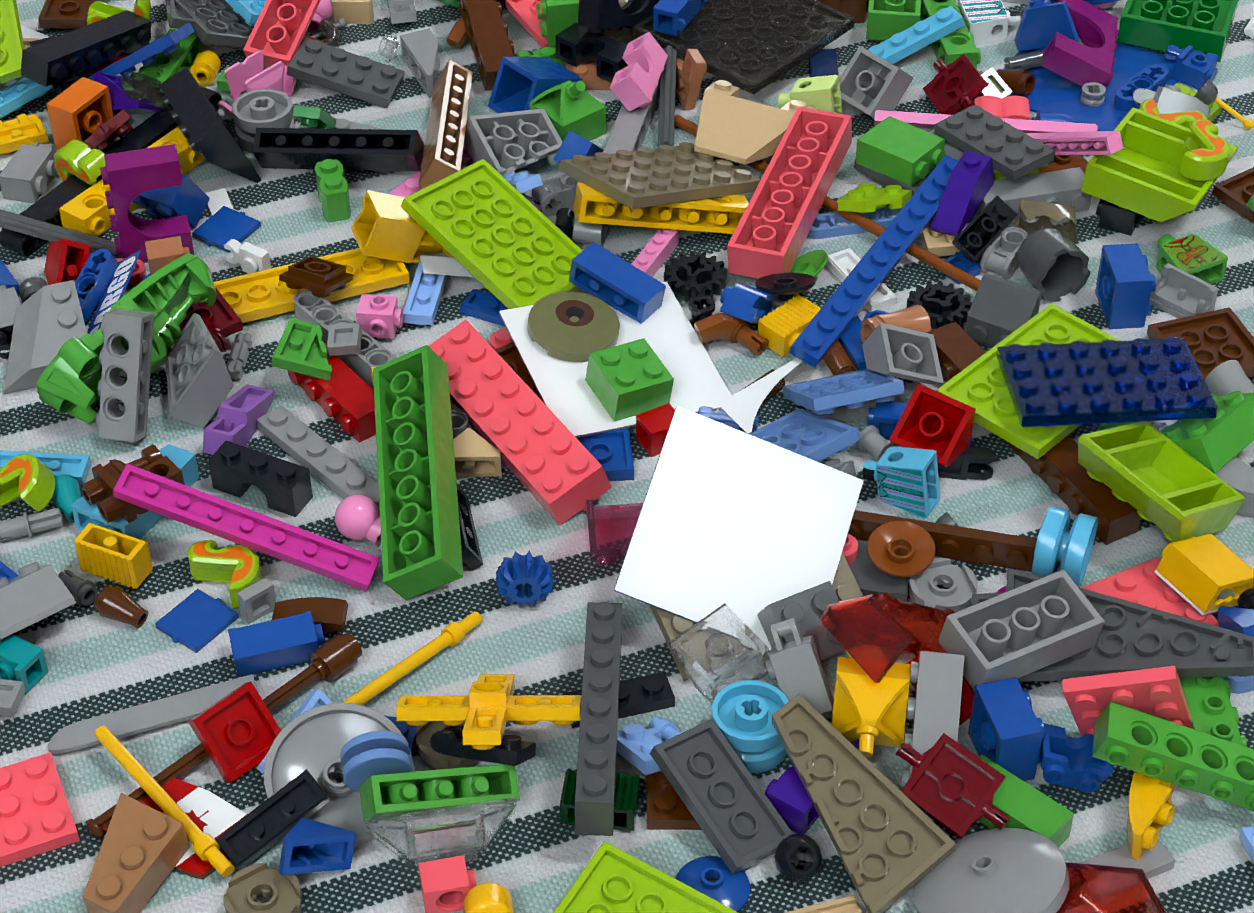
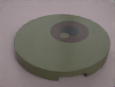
(573, 325)

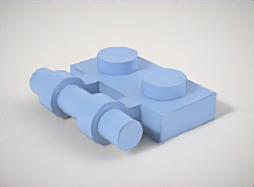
(636, 742)

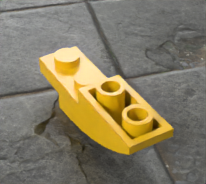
(1147, 812)

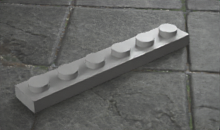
(317, 455)

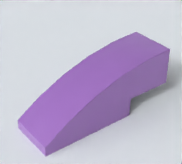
(237, 417)

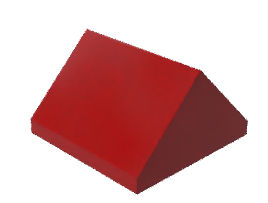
(935, 424)

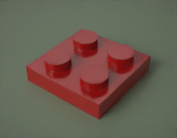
(236, 731)

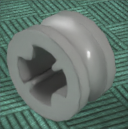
(1093, 94)

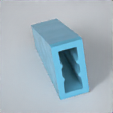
(85, 514)

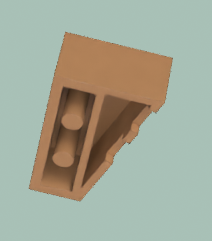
(134, 858)

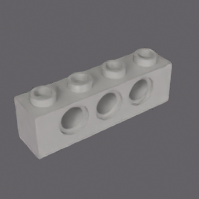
(136, 362)

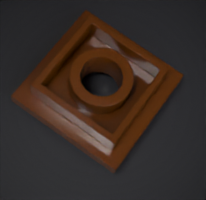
(316, 275)

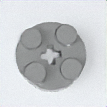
(960, 581)

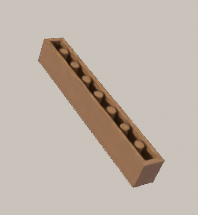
(446, 124)

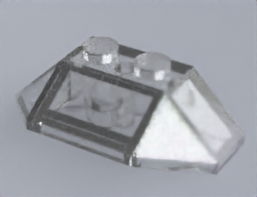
(443, 831)

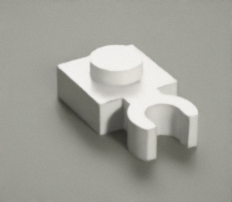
(248, 255)

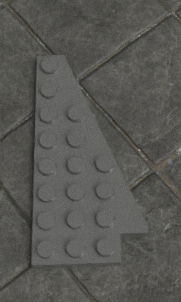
(211, 20)
(1145, 639)

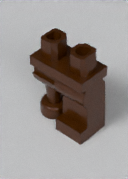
(107, 477)

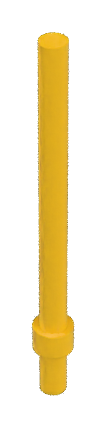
(450, 636)
(203, 844)

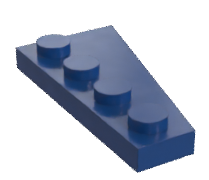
(147, 53)

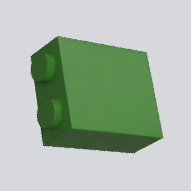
(900, 150)

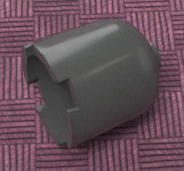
(1053, 263)

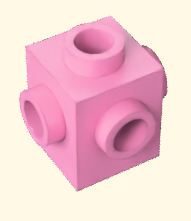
(379, 315)

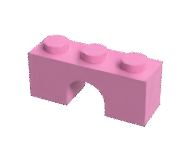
(638, 80)

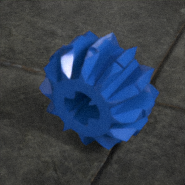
(524, 579)

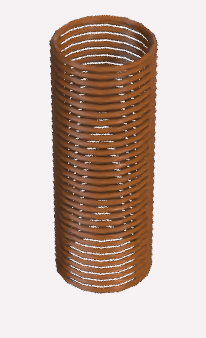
(836, 365)

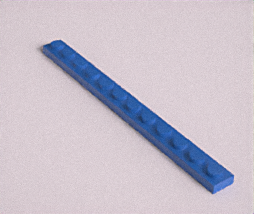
(873, 268)

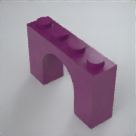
(1089, 61)
(129, 176)

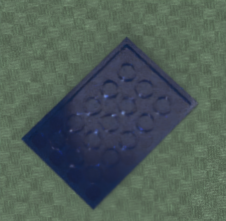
(1105, 382)

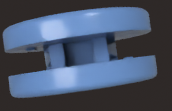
(374, 755)

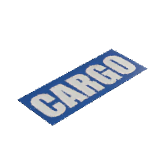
(114, 290)

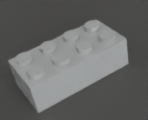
(1022, 630)

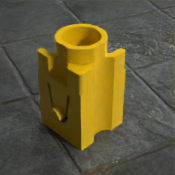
(389, 231)

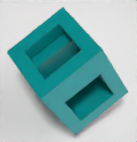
(22, 662)

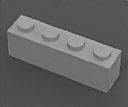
(1049, 187)
(936, 701)

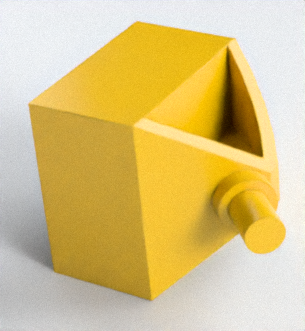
(870, 709)

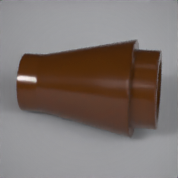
(1019, 81)
(119, 606)

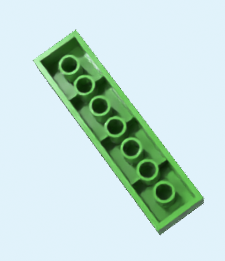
(416, 474)

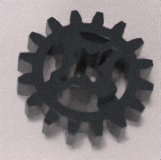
(695, 276)
(941, 303)

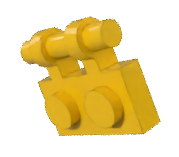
(21, 131)

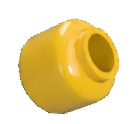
(488, 899)

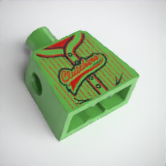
(1193, 257)

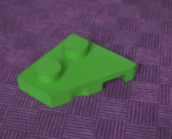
(302, 350)

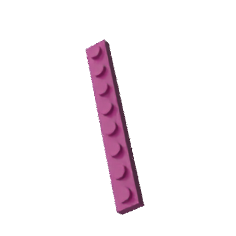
(246, 527)

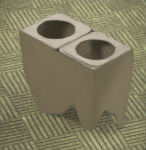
(1047, 210)

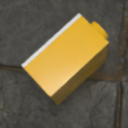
(1205, 573)

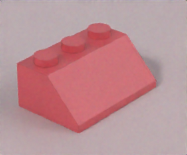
(280, 30)

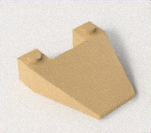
(739, 127)

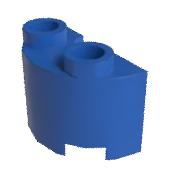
(746, 302)
(1070, 761)

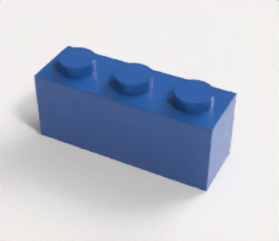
(616, 282)

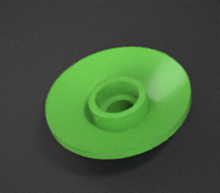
(810, 263)

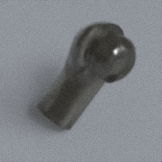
(333, 34)

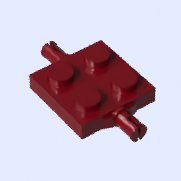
(955, 85)
(108, 132)
(218, 318)
(953, 785)

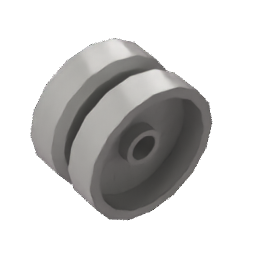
(260, 110)

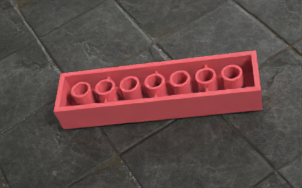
(790, 194)
(519, 425)

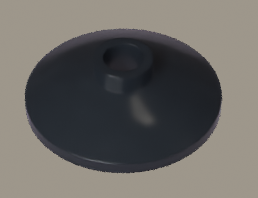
(785, 284)

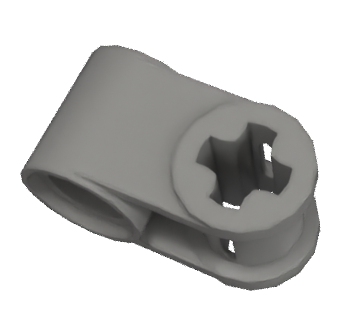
(560, 194)
(1003, 252)

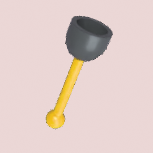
(1208, 93)

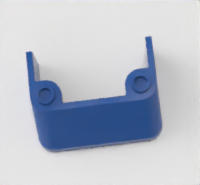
(1043, 20)

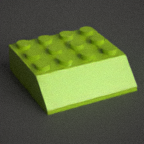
(1147, 169)
(1159, 480)

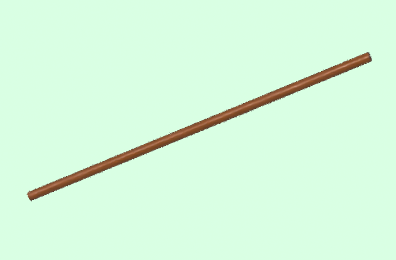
(865, 223)

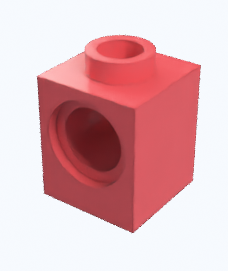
(445, 884)

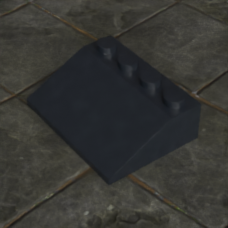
(204, 126)

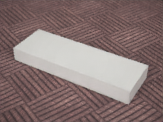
(843, 263)

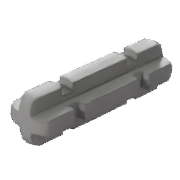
(239, 355)

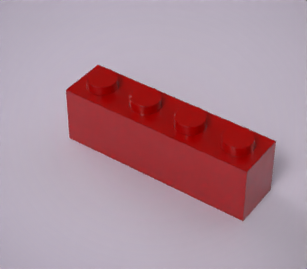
(343, 398)

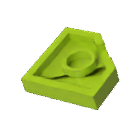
(868, 198)

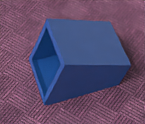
(524, 79)

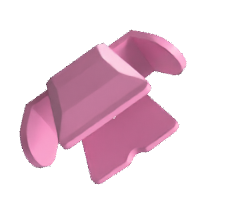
(251, 77)

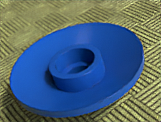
(727, 889)

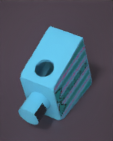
(906, 479)

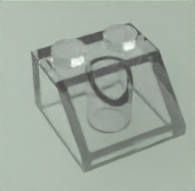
(720, 652)

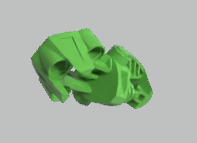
(75, 371)

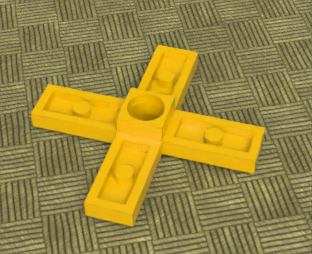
(488, 710)

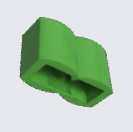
(332, 190)

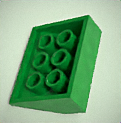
(1178, 23)

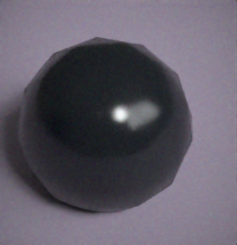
(798, 857)

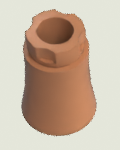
(911, 318)

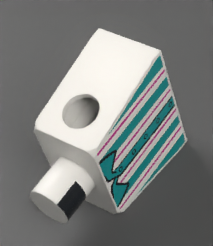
(988, 19)

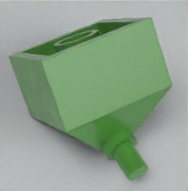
(572, 110)

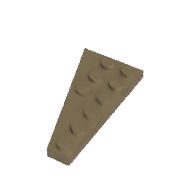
(871, 822)

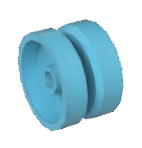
(1059, 545)
(745, 719)

